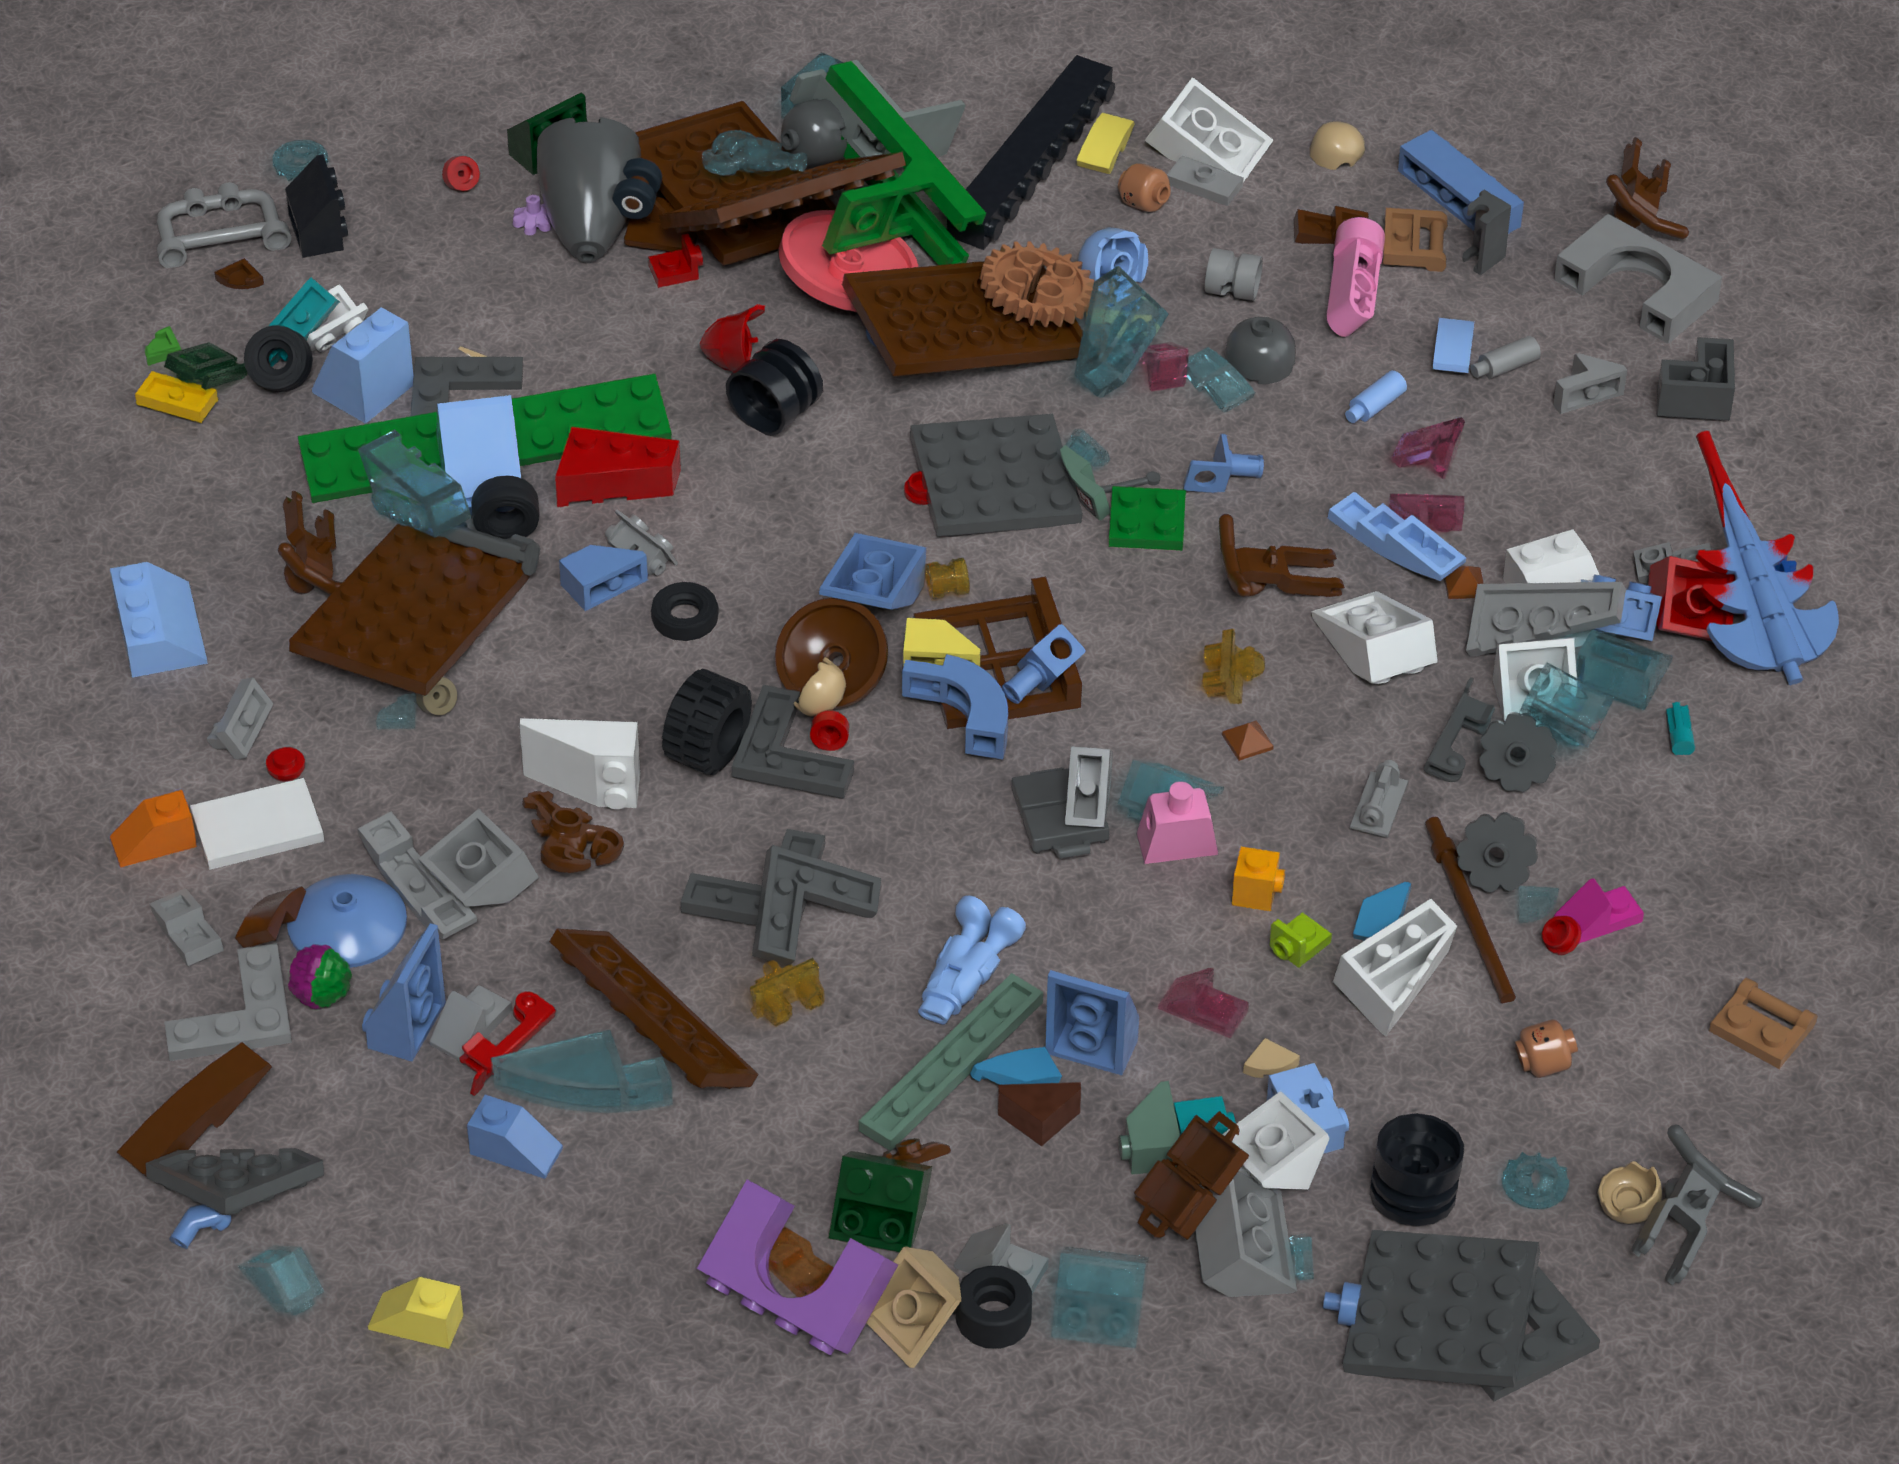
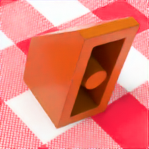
(154, 830)

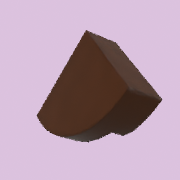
(239, 274)

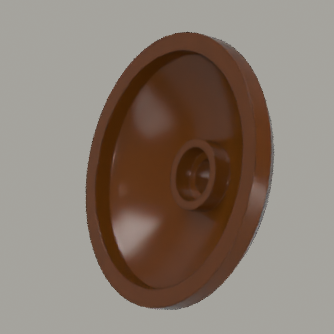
(831, 630)

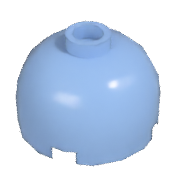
(1111, 249)

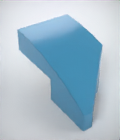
(1381, 910)
(1018, 1067)

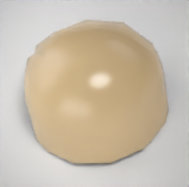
(1337, 144)
(822, 690)
(1630, 1193)

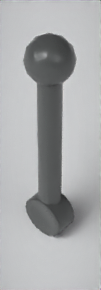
(1151, 478)

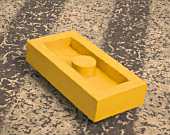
(176, 397)

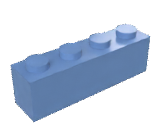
(1452, 178)

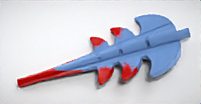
(1774, 630)

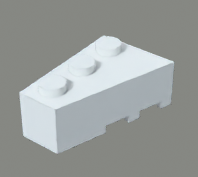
(1395, 964)

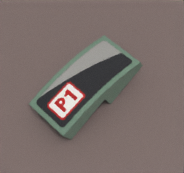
(1083, 481)

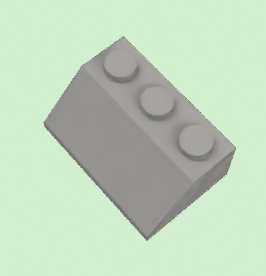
(1246, 1241)

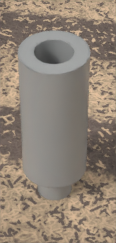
(1507, 358)

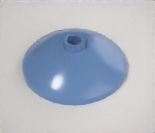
(353, 916)

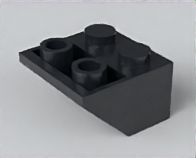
(316, 209)

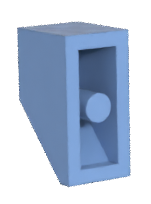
(601, 573)
(511, 1137)

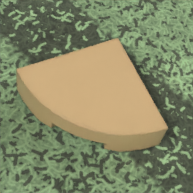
(1270, 1059)

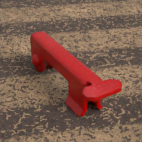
(533, 1015)

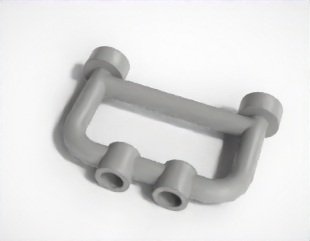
(172, 248)

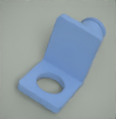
(1224, 465)
(1040, 667)

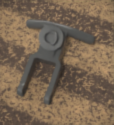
(1689, 1203)

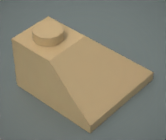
(915, 1303)

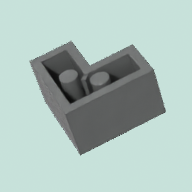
(1699, 386)

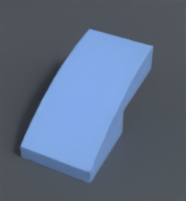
(1453, 345)

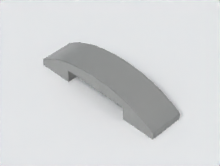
(423, 894)

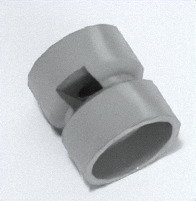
(1233, 274)

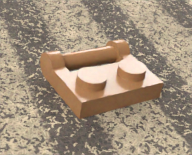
(1403, 238)
(1756, 1031)

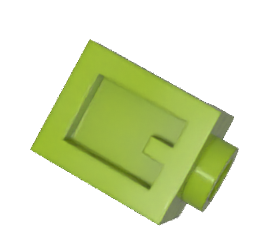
(1298, 939)

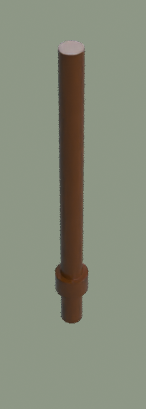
(1446, 853)

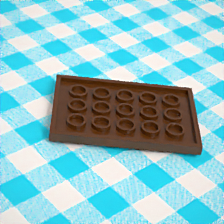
(678, 154)
(782, 193)
(942, 321)
(409, 609)

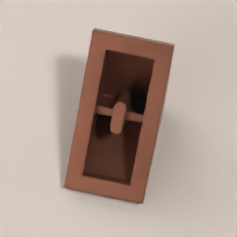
(1039, 1108)

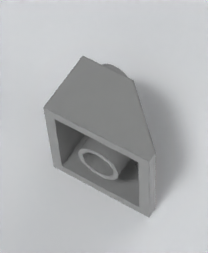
(479, 863)

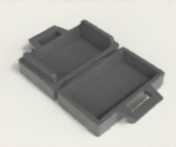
(1042, 806)

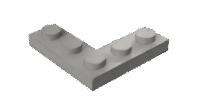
(258, 1026)

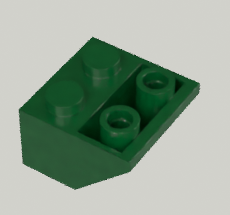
(524, 136)
(879, 1201)

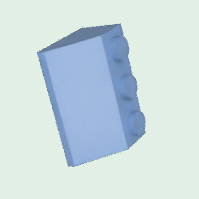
(156, 619)

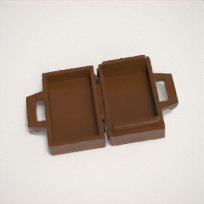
(1175, 1192)

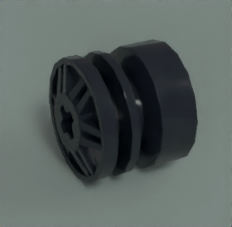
(774, 387)
(1416, 1169)

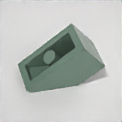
(1150, 1131)

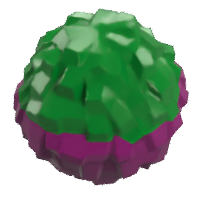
(319, 976)

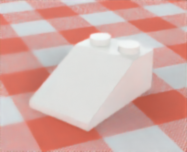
(1208, 132)
(1552, 560)
(1378, 636)
(584, 759)

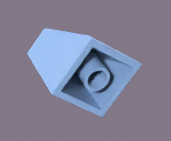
(368, 367)
(477, 442)

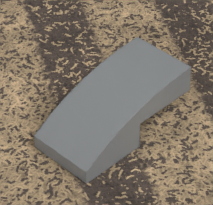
(185, 927)

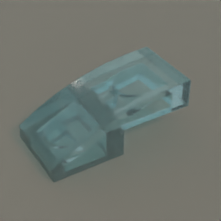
(1219, 378)

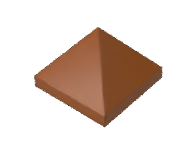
(1463, 582)
(1247, 740)

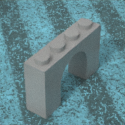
(1617, 247)

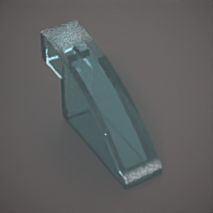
(583, 1076)

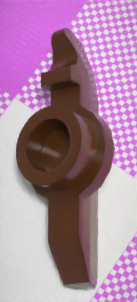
(914, 1152)

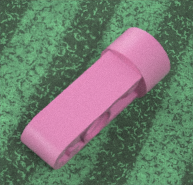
(1355, 274)

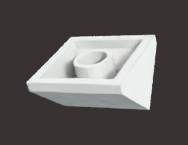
(1520, 665)
(1281, 1144)

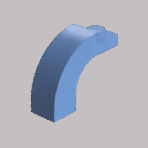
(968, 690)

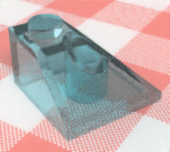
(1153, 777)

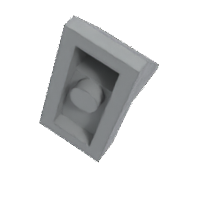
(1590, 383)
(465, 1017)
(994, 1249)

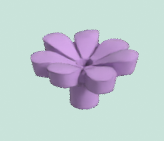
(532, 216)

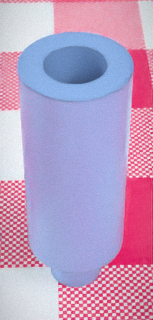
(1376, 397)

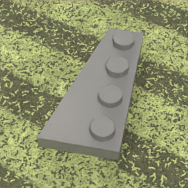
(1540, 612)

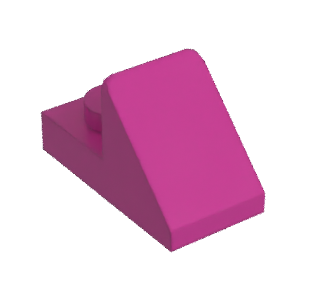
(1601, 911)

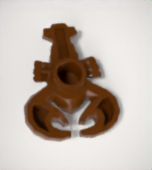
(568, 835)

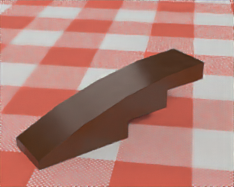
(195, 1106)

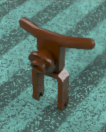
(1642, 197)
(312, 561)
(1253, 568)

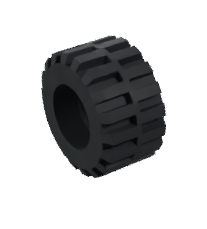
(706, 721)

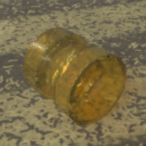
(943, 578)

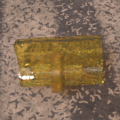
(1234, 667)
(784, 986)

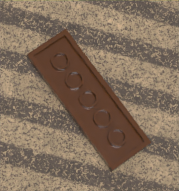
(653, 1009)

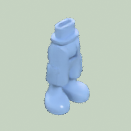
(965, 960)

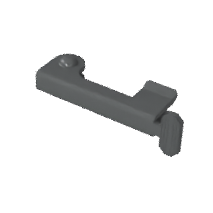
(504, 548)
(1468, 713)

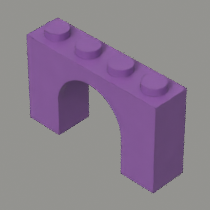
(741, 1262)

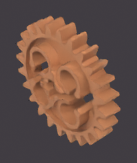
(1015, 272)

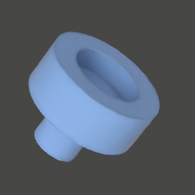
(1344, 1303)

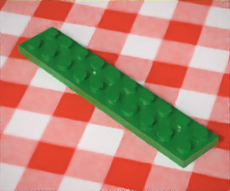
(541, 428)

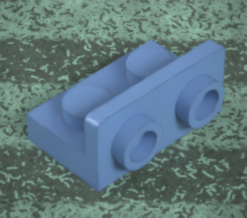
(1638, 613)

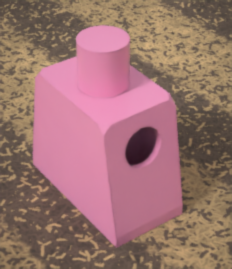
(1176, 825)

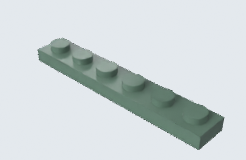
(950, 1062)

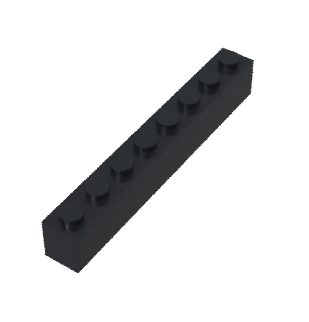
(1035, 147)

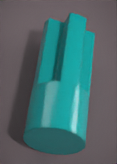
(1680, 729)

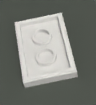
(256, 823)

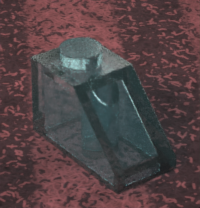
(283, 1278)

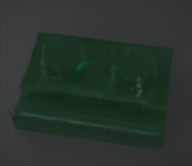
(205, 364)

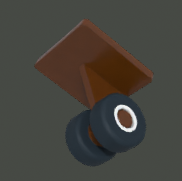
(638, 201)

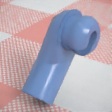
(195, 1219)

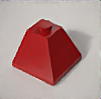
(1683, 605)

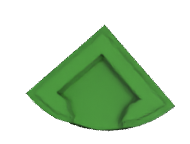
(161, 346)

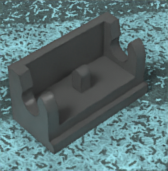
(1489, 231)

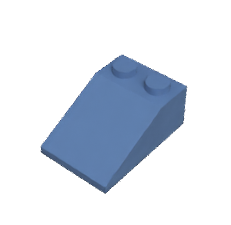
(877, 573)
(408, 1001)
(1090, 1023)

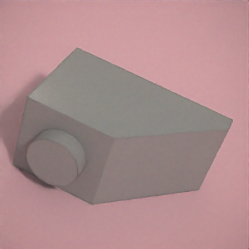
(1088, 786)

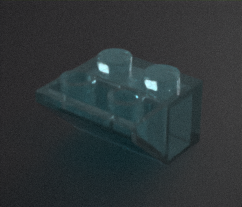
(1621, 668)
(1099, 1296)

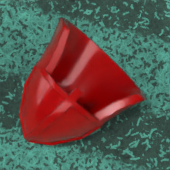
(729, 339)

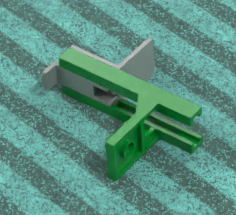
(890, 205)

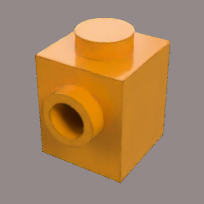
(1257, 878)

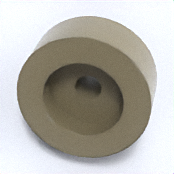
(439, 699)

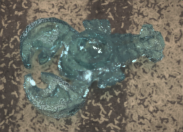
(749, 155)

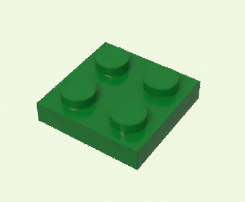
(1147, 518)

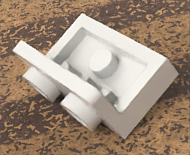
(340, 321)

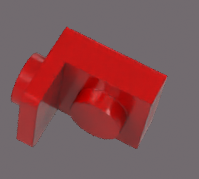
(677, 265)

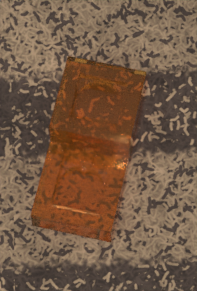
(796, 1264)

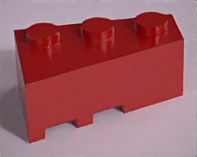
(616, 465)

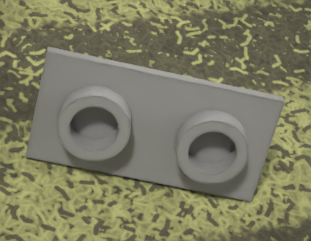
(633, 533)
(1380, 800)

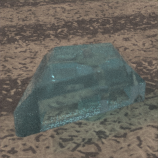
(1088, 448)

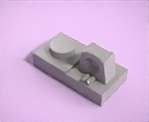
(242, 719)

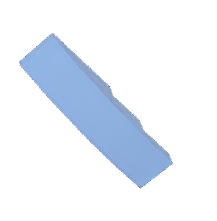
(1396, 539)

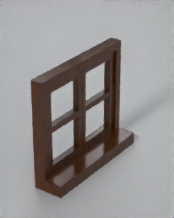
(1042, 619)

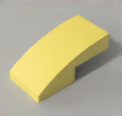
(1104, 142)

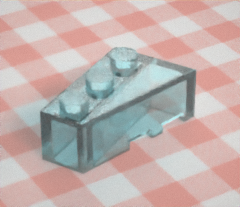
(1116, 331)
(410, 489)

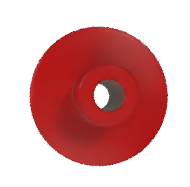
(460, 173)
(829, 730)

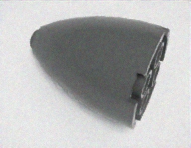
(577, 181)

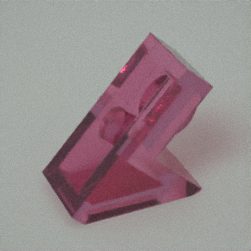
(1166, 365)
(1432, 443)
(1435, 511)
(1199, 1003)

